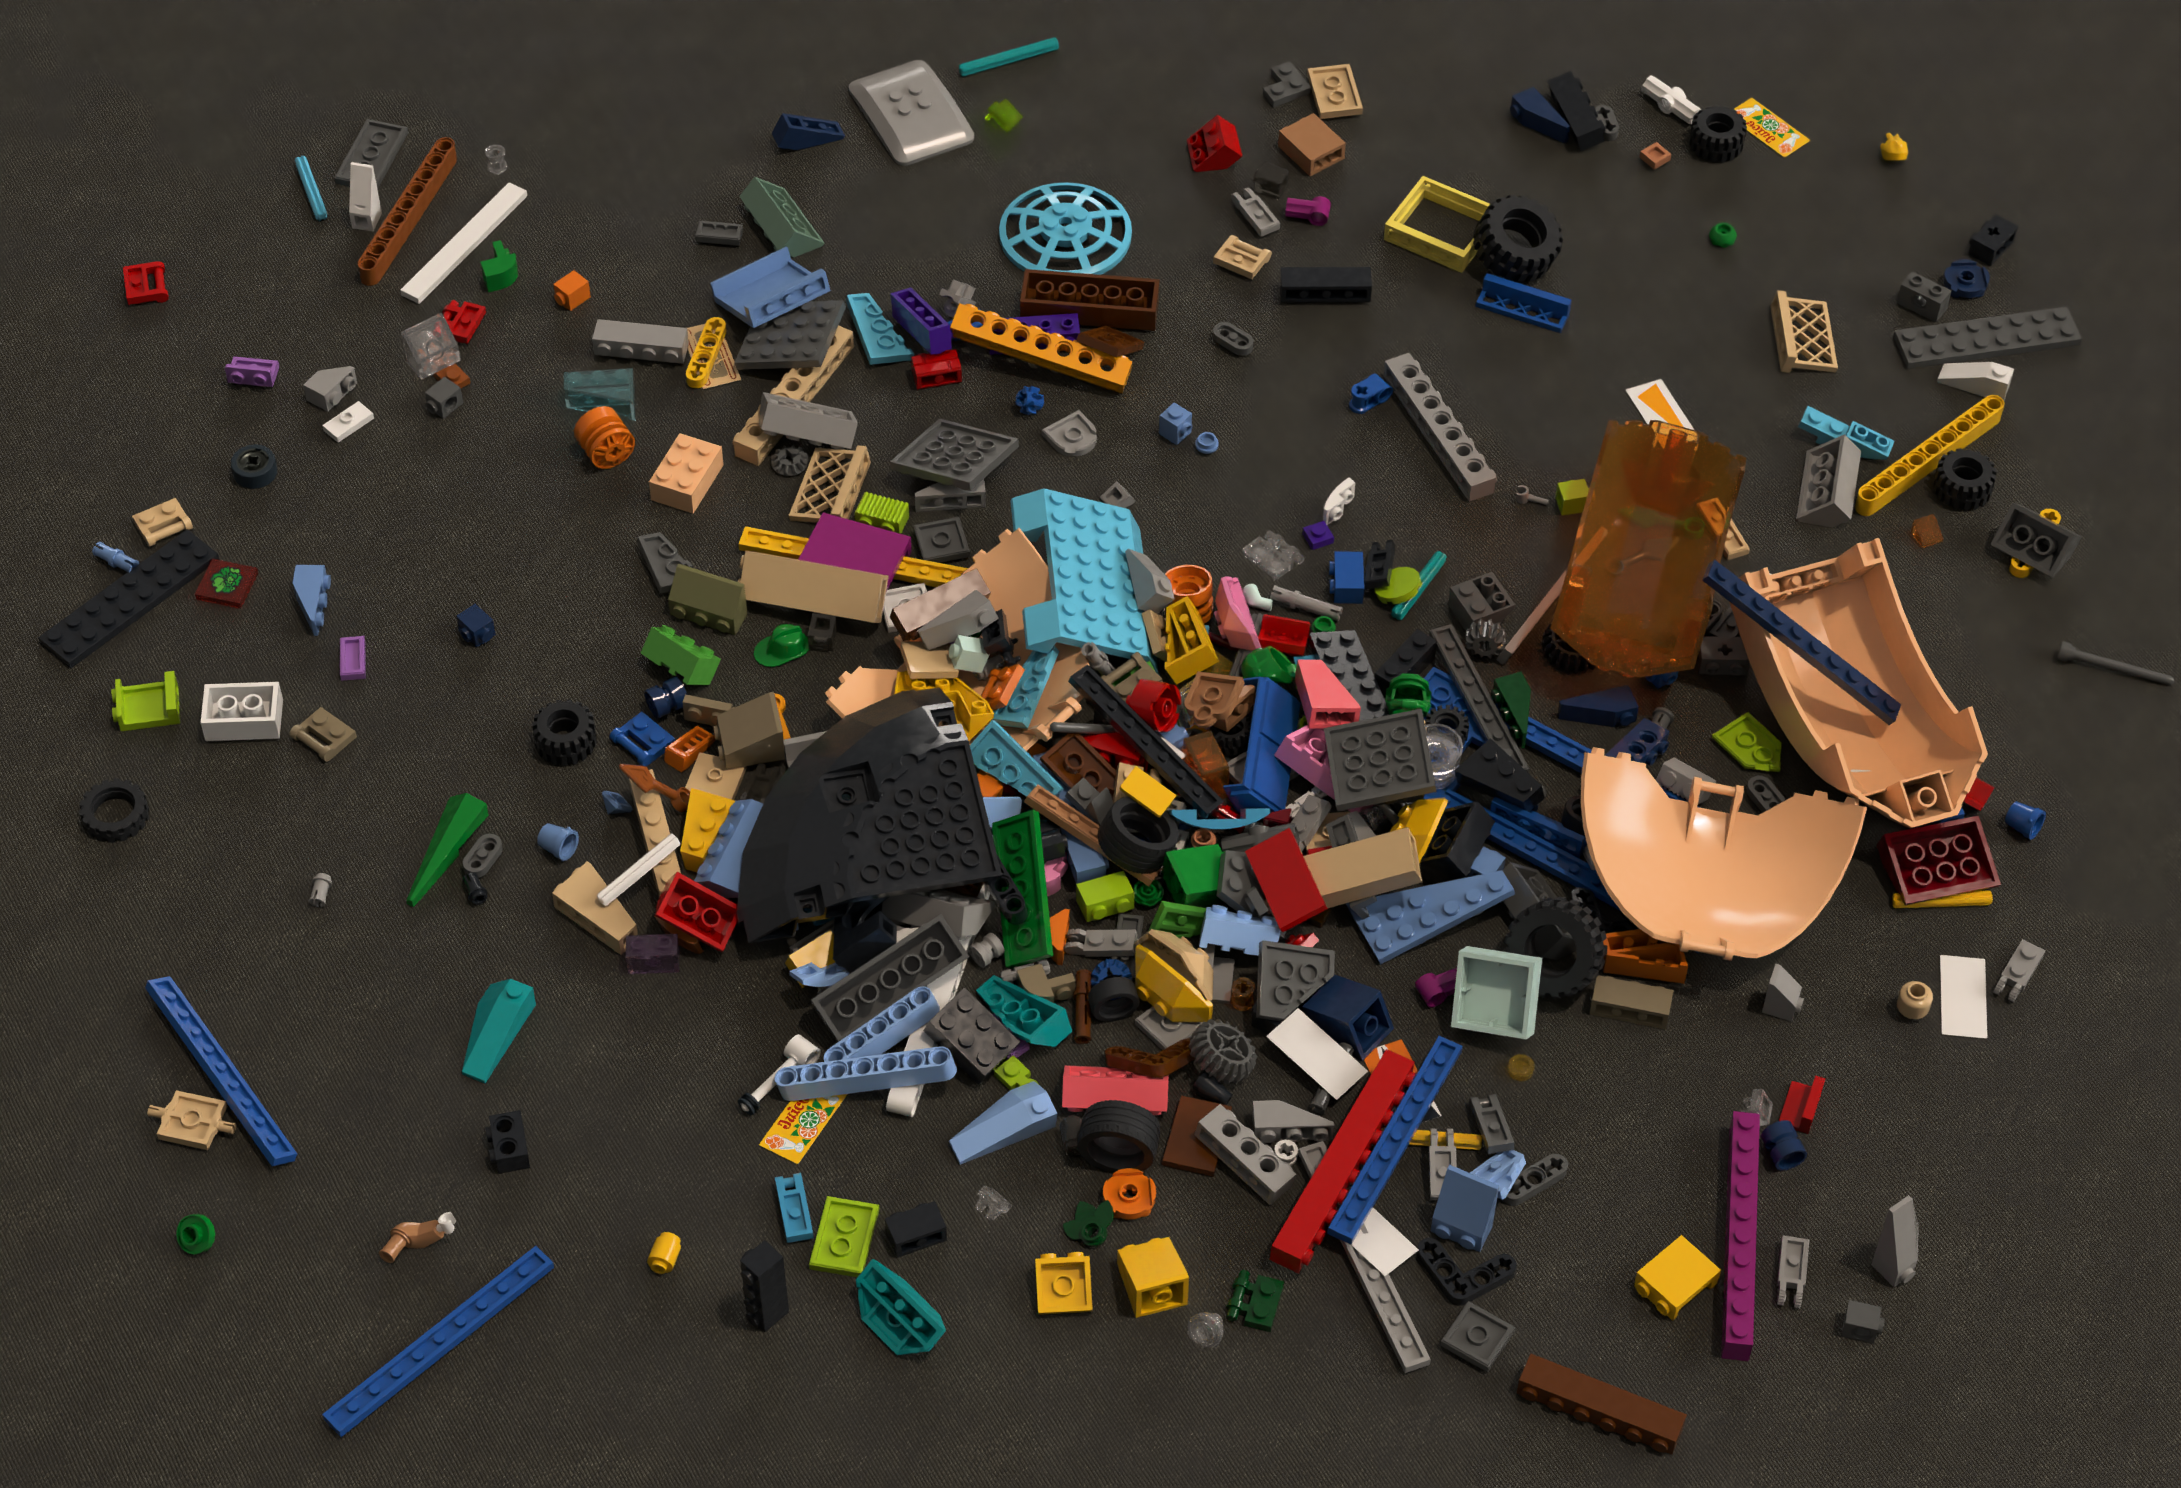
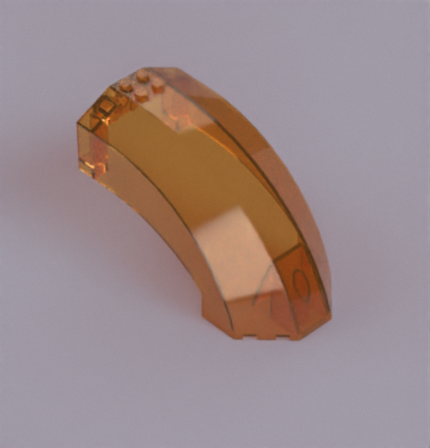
(1665, 512)

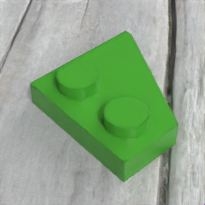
(1178, 919)

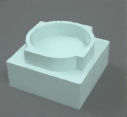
(1496, 992)

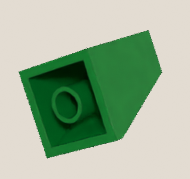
(1193, 875)

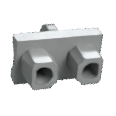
(957, 293)

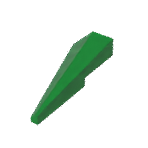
(458, 822)

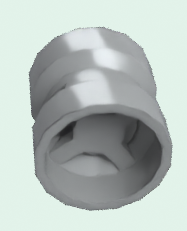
(986, 950)

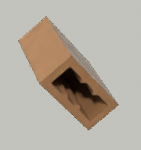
(1311, 144)

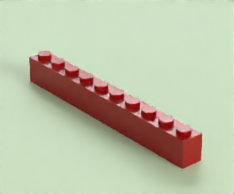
(1341, 1162)

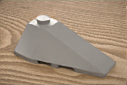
(1898, 1244)

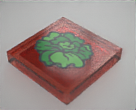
(226, 583)

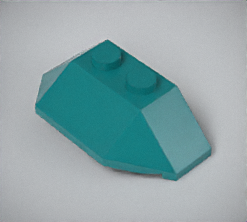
(897, 1311)

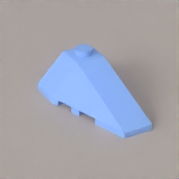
(1009, 1120)

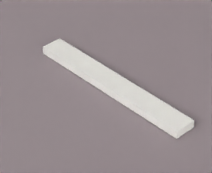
(463, 243)

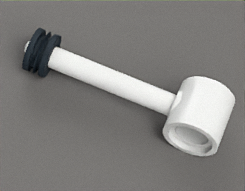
(799, 1052)

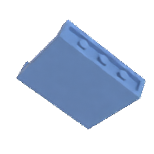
(768, 288)

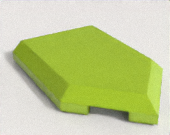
(1750, 744)

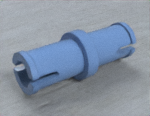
(114, 557)

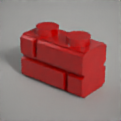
(936, 369)

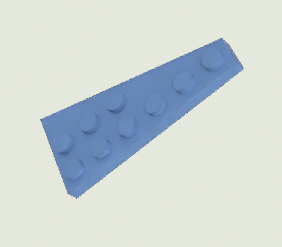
(1418, 914)

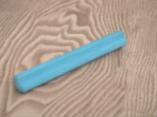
(311, 188)

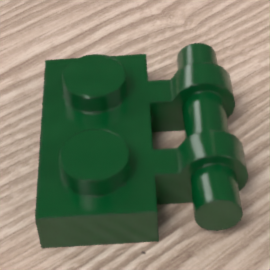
(1263, 1303)

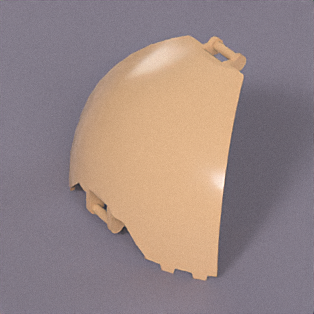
(1016, 581)
(1709, 874)

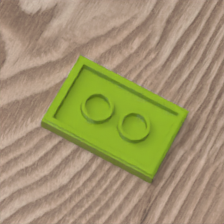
(844, 1236)

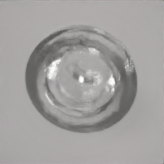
(1206, 1329)

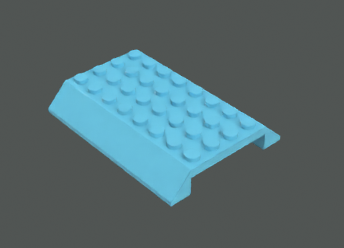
(1086, 575)

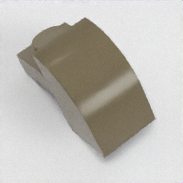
(1035, 982)

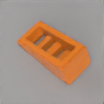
(682, 760)

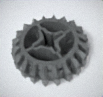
(1222, 1051)

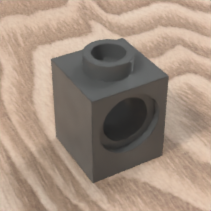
(443, 397)
(1862, 1322)

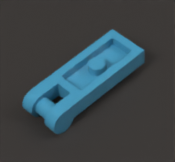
(794, 1208)

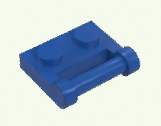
(646, 733)

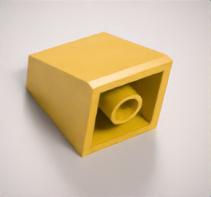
(1153, 1276)

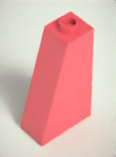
(1323, 696)

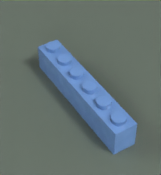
(1082, 859)

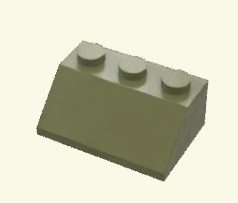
(707, 599)

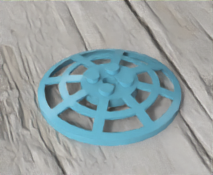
(1065, 236)

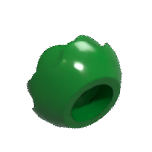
(1722, 234)
(1148, 900)

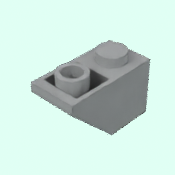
(330, 386)

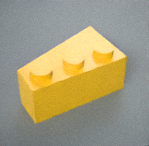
(1188, 641)
(702, 824)

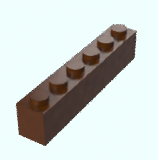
(1601, 1404)

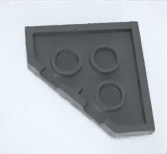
(1289, 976)

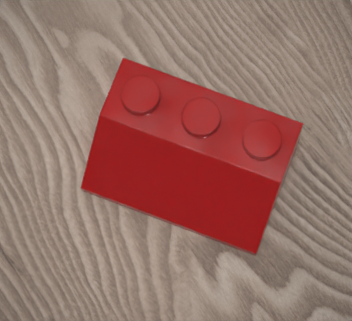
(697, 911)

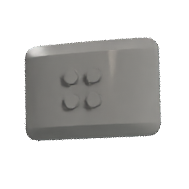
(911, 112)

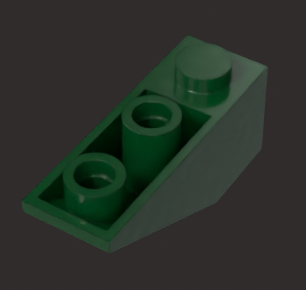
(1513, 699)

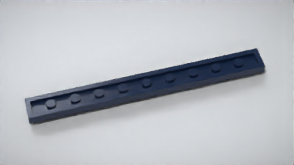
(1801, 642)

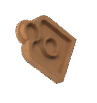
(1212, 697)

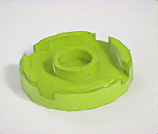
(1402, 587)

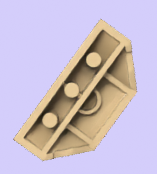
(1183, 958)

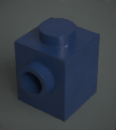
(475, 625)

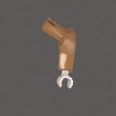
(416, 1235)

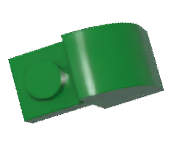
(501, 270)

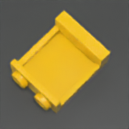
(1676, 1277)

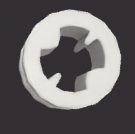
(1288, 1146)

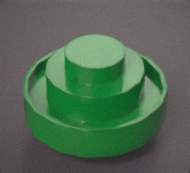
(195, 1233)

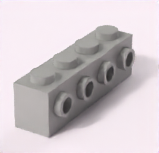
(640, 341)

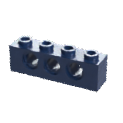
(1643, 743)

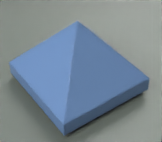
(615, 803)

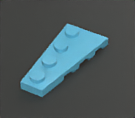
(876, 332)
(1028, 690)
(1010, 763)

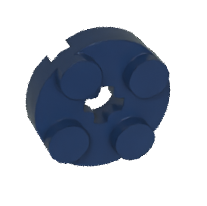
(1973, 287)

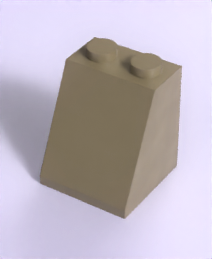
(750, 733)

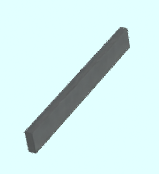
(1474, 692)

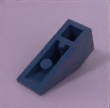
(1536, 113)
(804, 132)
(1604, 708)

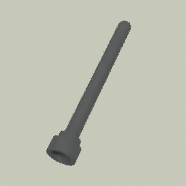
(2068, 652)
(1082, 728)

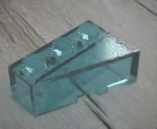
(601, 388)

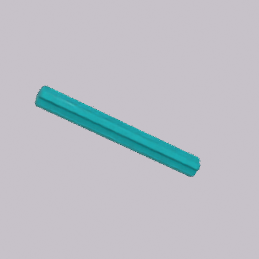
(1008, 56)

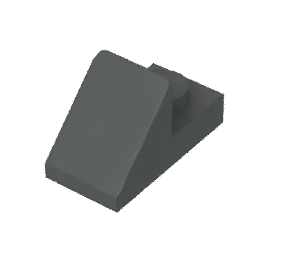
(1090, 801)

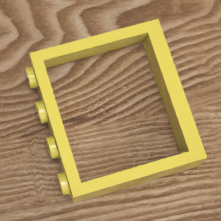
(1427, 245)

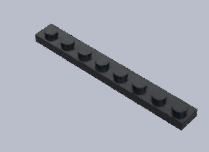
(1146, 741)

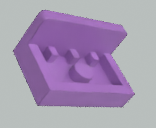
(252, 371)

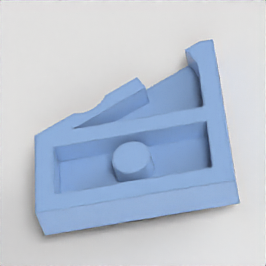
(1502, 1170)

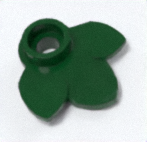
(1088, 1221)

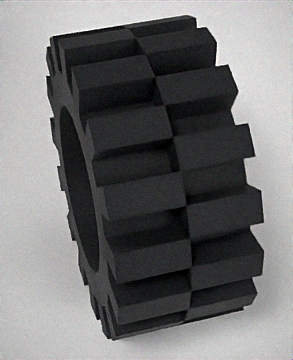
(1450, 717)
(1235, 739)

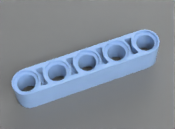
(887, 1027)

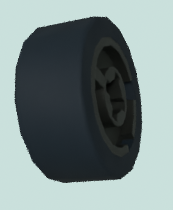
(254, 466)

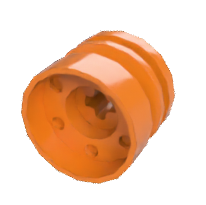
(604, 437)
(1194, 583)

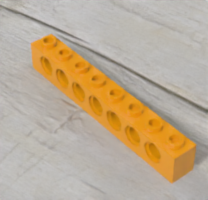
(1047, 358)

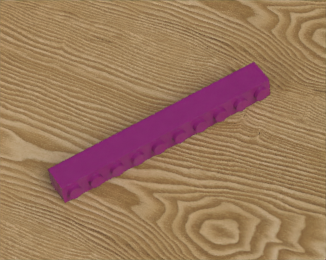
(1740, 1236)

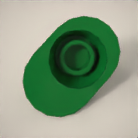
(782, 646)

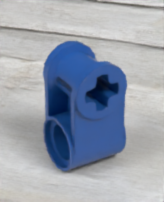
(1369, 394)

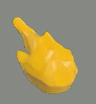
(1894, 148)

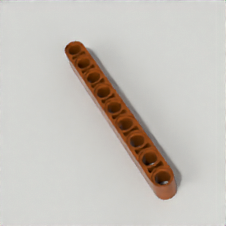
(407, 211)

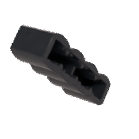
(1052, 840)

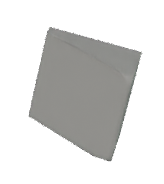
(1117, 496)

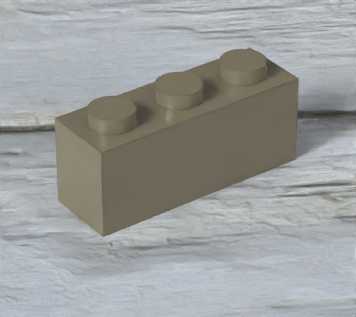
(1631, 1002)

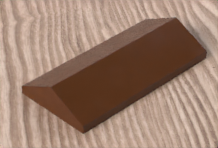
(1076, 758)

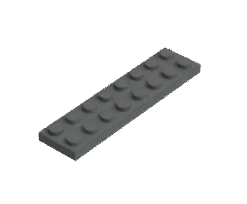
(1987, 337)

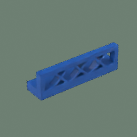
(1526, 299)
(1541, 826)

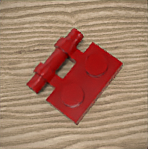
(466, 319)

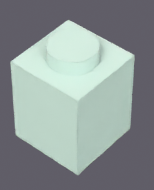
(968, 654)

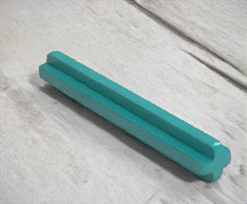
(1426, 576)

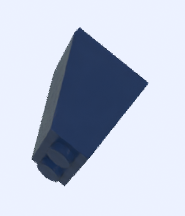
(1350, 1014)

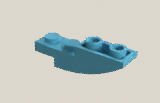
(1827, 428)

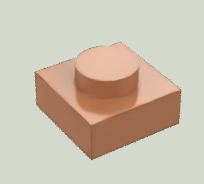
(1655, 155)

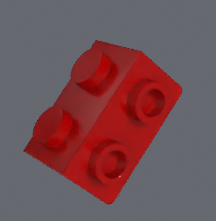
(1284, 634)

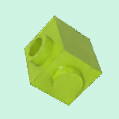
(1571, 496)

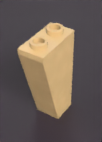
(580, 903)

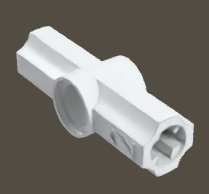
(1670, 99)

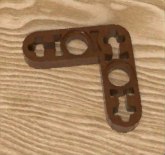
(1150, 1064)

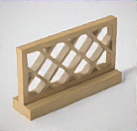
(1786, 333)
(847, 488)

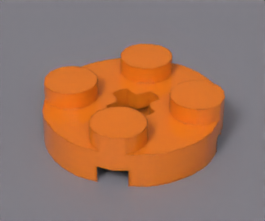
(1133, 1180)

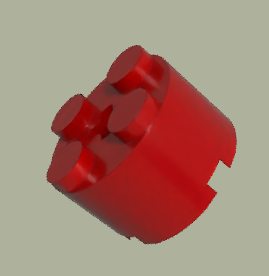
(1156, 703)

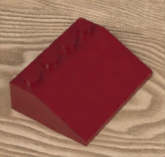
(1938, 860)

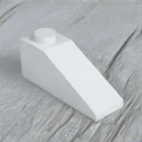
(1977, 377)

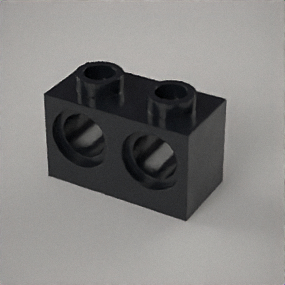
(506, 1142)

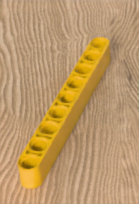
(1926, 456)

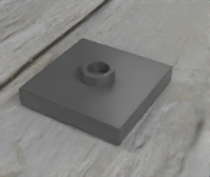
(941, 540)
(1477, 1336)

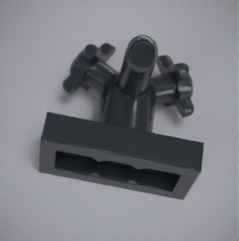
(997, 641)

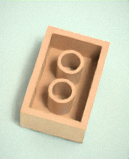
(686, 473)

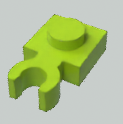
(1013, 1073)

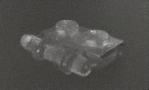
(1268, 558)

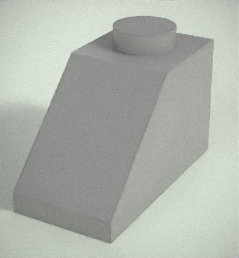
(1782, 995)

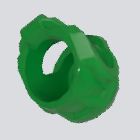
(1268, 663)
(1407, 694)

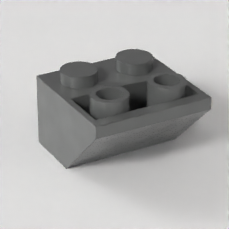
(1480, 598)

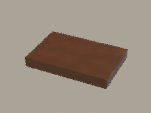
(1110, 341)
(1183, 1147)

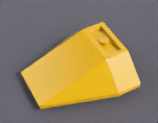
(969, 706)

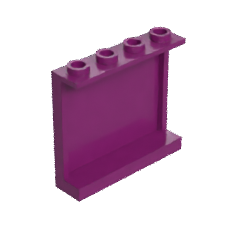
(856, 546)

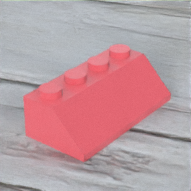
(1091, 1085)

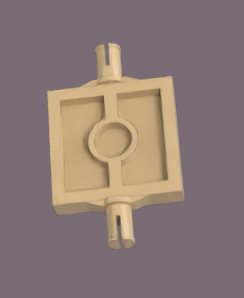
(191, 1120)

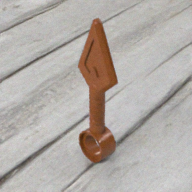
(645, 781)

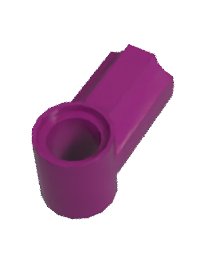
(1316, 210)
(1436, 988)

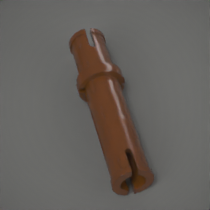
(1082, 1007)

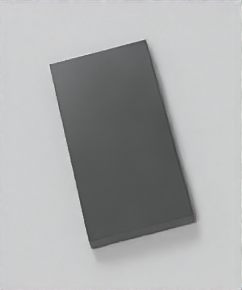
(376, 146)

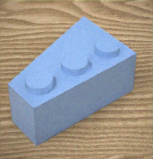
(1237, 930)

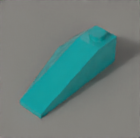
(1025, 1013)
(495, 1026)

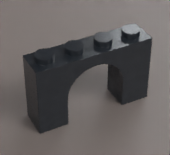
(861, 941)

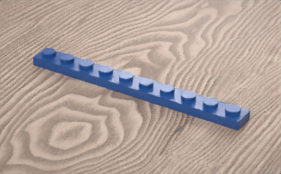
(221, 1071)
(1394, 1140)
(437, 1341)

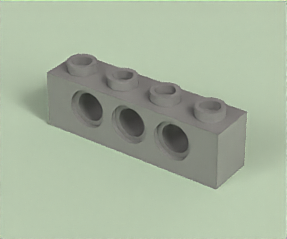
(1248, 1167)

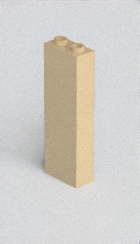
(813, 586)
(1365, 867)

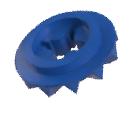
(1115, 966)

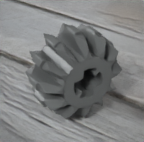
(1485, 638)

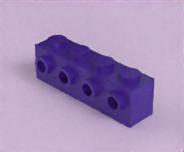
(921, 321)
(1048, 324)

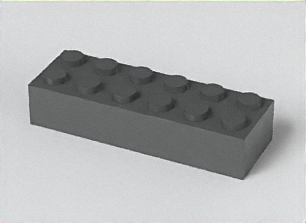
(889, 977)

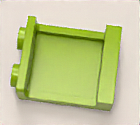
(146, 704)

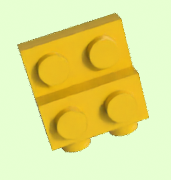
(1063, 1283)

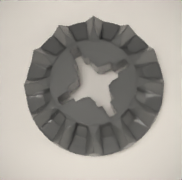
(783, 466)

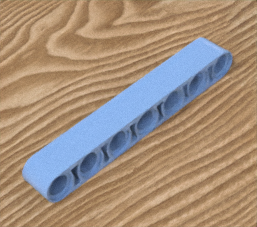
(865, 1073)

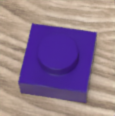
(1318, 535)

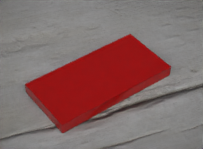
(1286, 880)

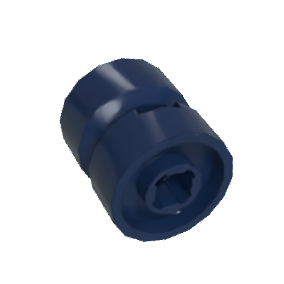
(664, 698)
(1783, 1146)

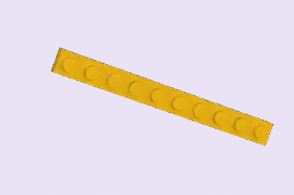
(791, 546)

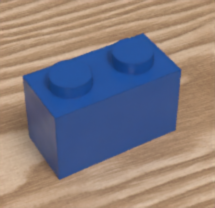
(1347, 577)

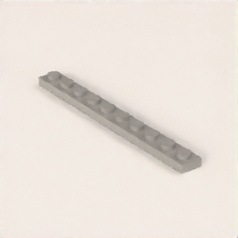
(1378, 1289)

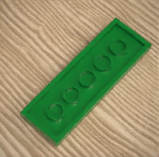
(1021, 852)

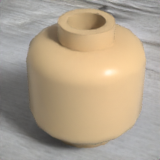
(1914, 1000)

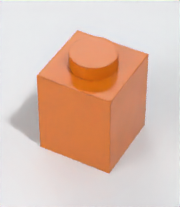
(571, 290)

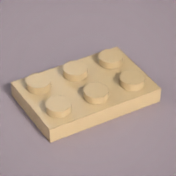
(1334, 91)

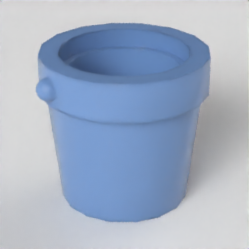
(558, 841)

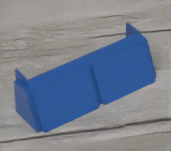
(1266, 776)

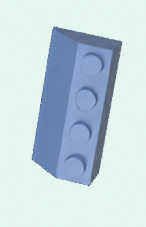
(724, 859)

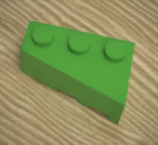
(680, 655)

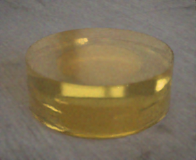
(1521, 1067)

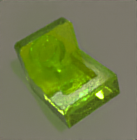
(1004, 114)

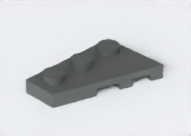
(661, 559)

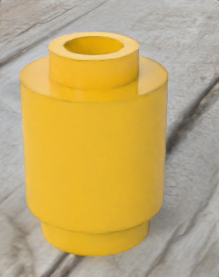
(664, 1253)

